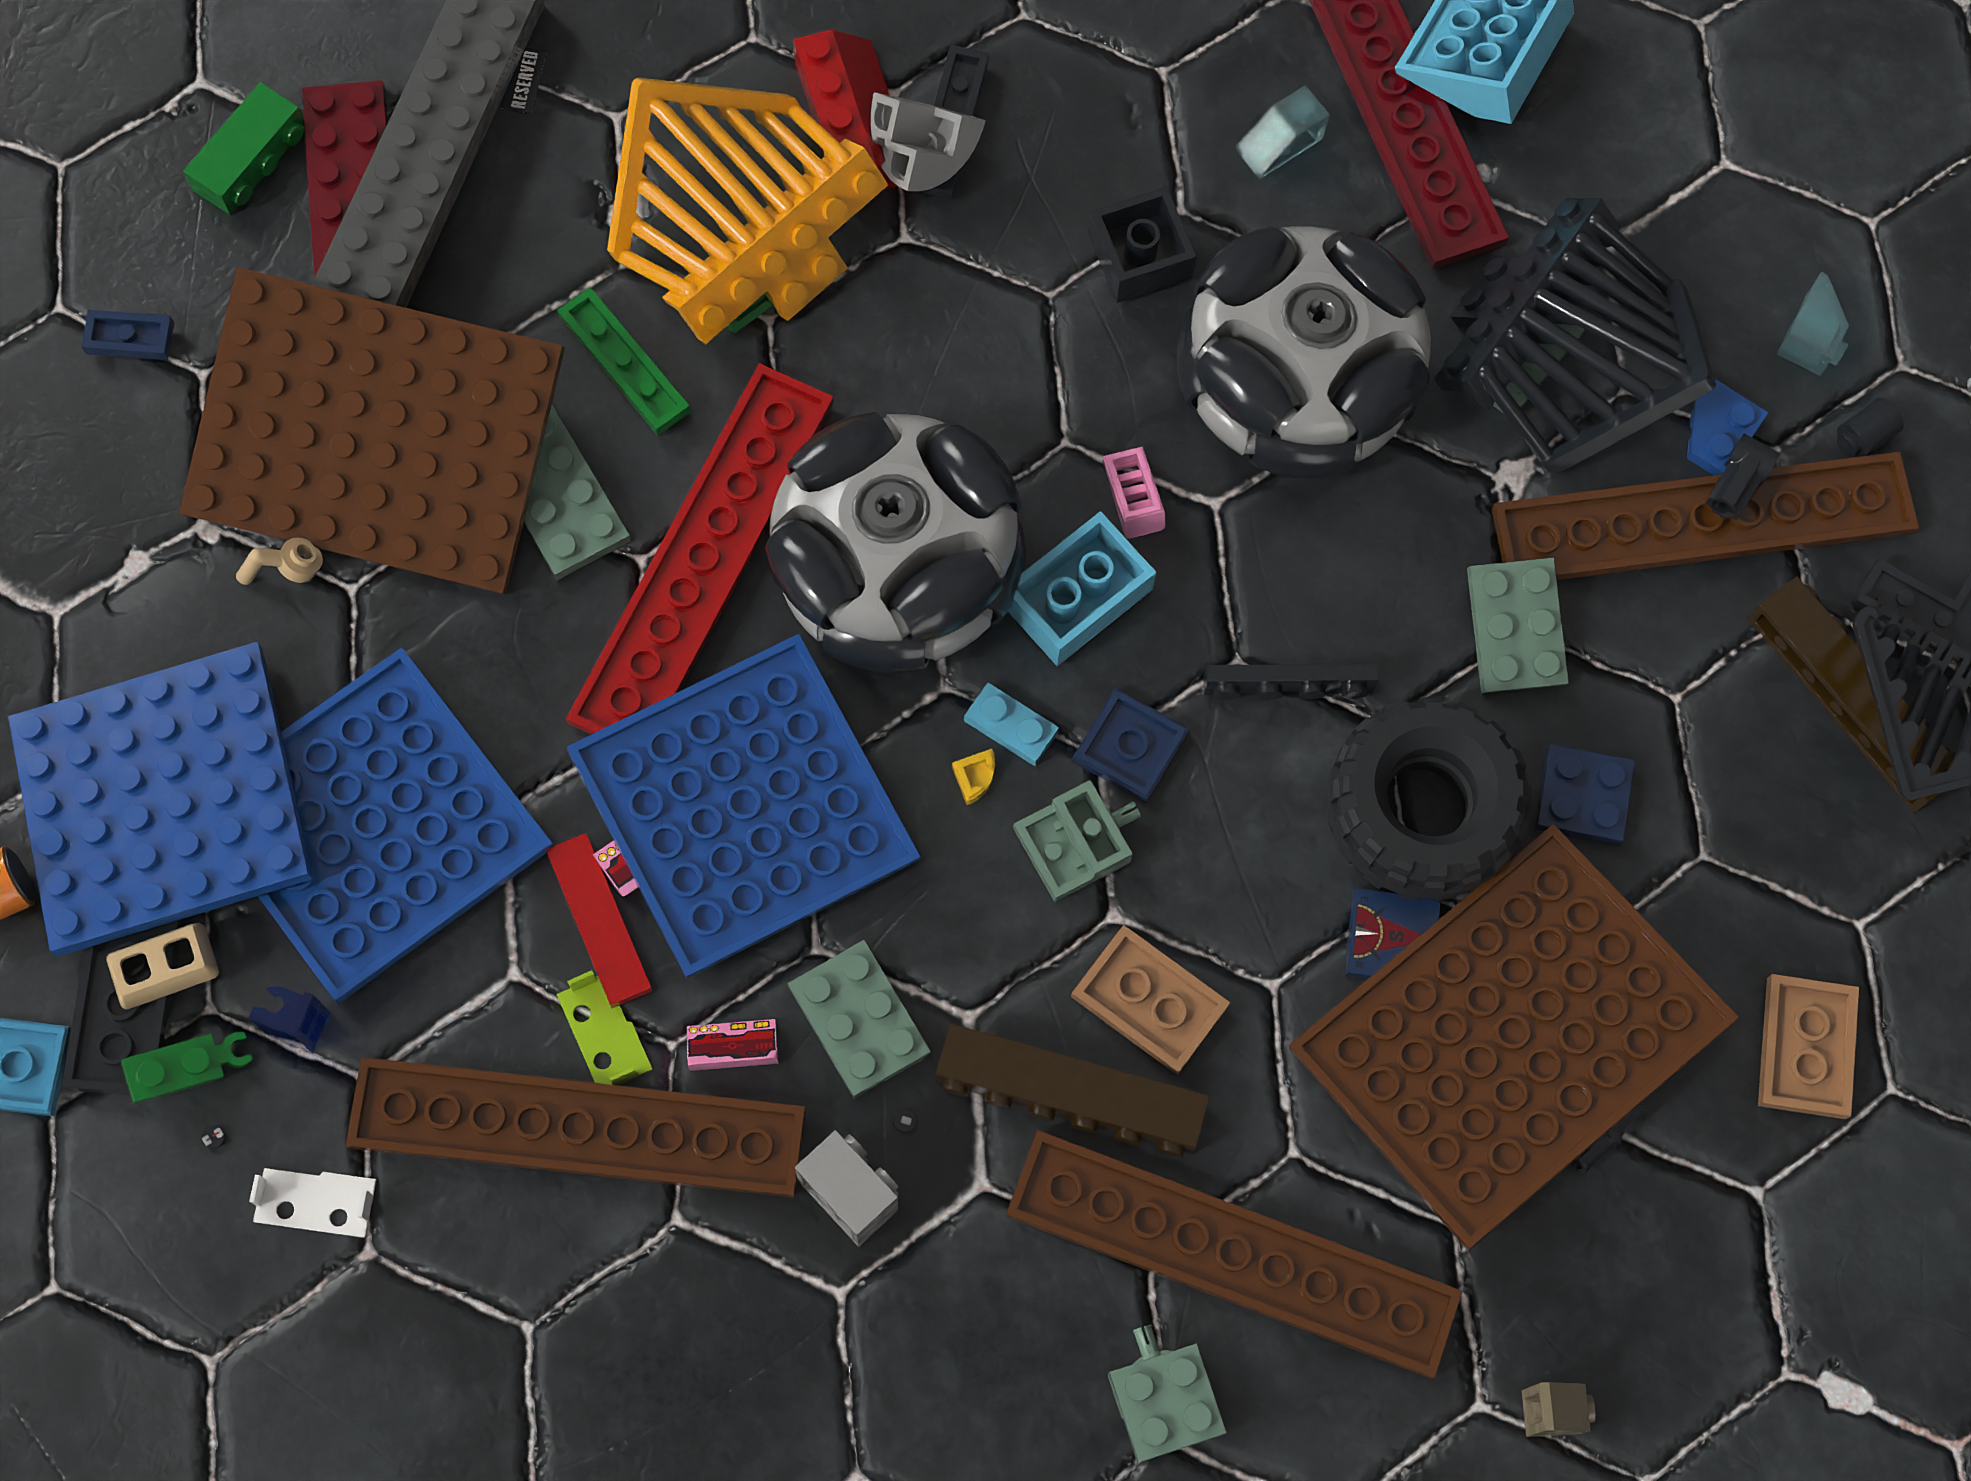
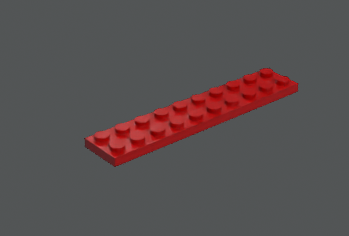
(702, 552)

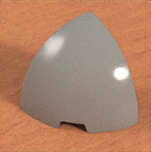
(921, 141)

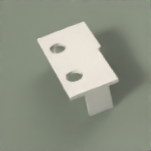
(313, 1200)

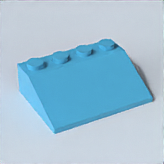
(1484, 52)

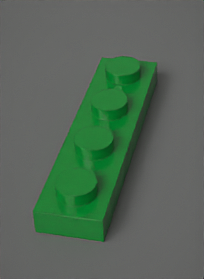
(623, 361)

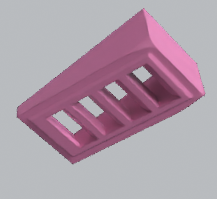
(1142, 516)

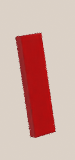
(599, 920)

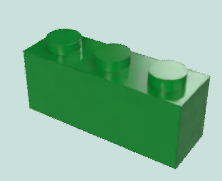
(245, 149)

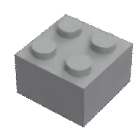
(847, 1187)

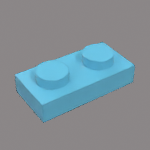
(1011, 724)

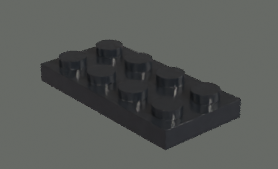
(105, 1031)

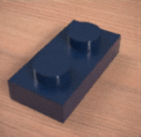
(128, 334)

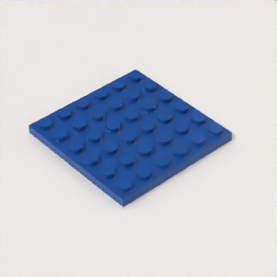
(158, 799)
(742, 805)
(396, 826)

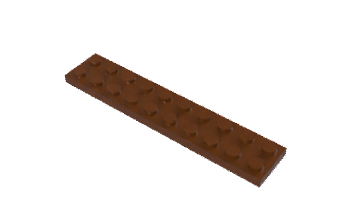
(1675, 526)
(576, 1127)
(1235, 1254)

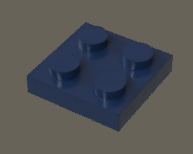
(1585, 794)

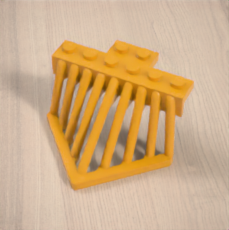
(782, 246)

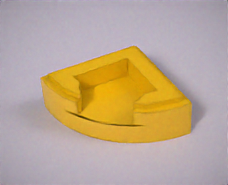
(975, 774)

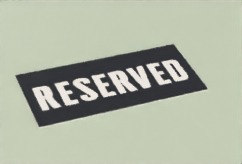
(525, 81)

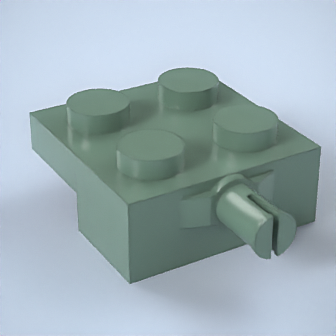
(1076, 840)
(1165, 1399)

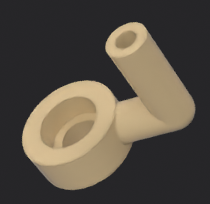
(285, 559)

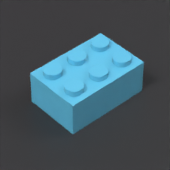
(1080, 588)

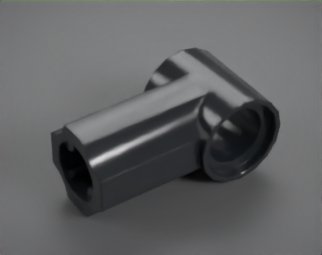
(1745, 470)

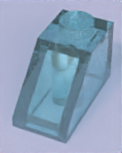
(1284, 132)
(1817, 329)

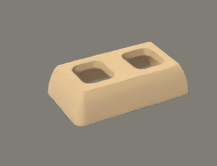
(163, 978)

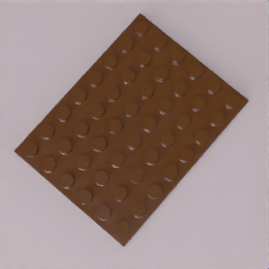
(372, 430)
(1512, 1036)

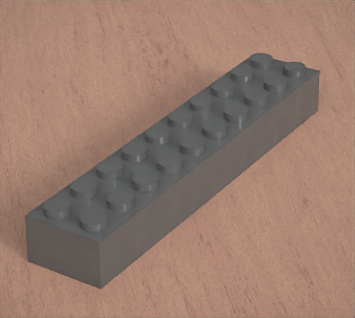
(427, 149)

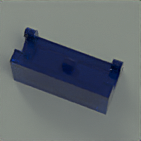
(298, 1021)

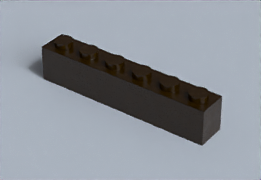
(1833, 671)
(1071, 1090)

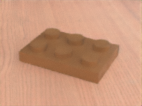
(1150, 999)
(1808, 1046)

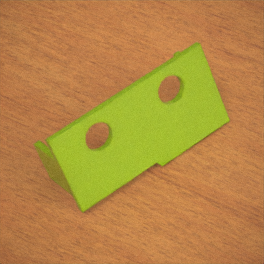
(603, 1032)

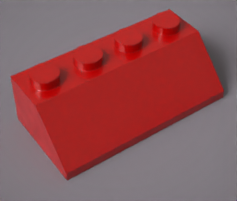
(839, 85)

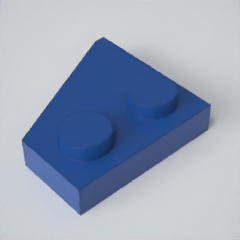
(1718, 425)

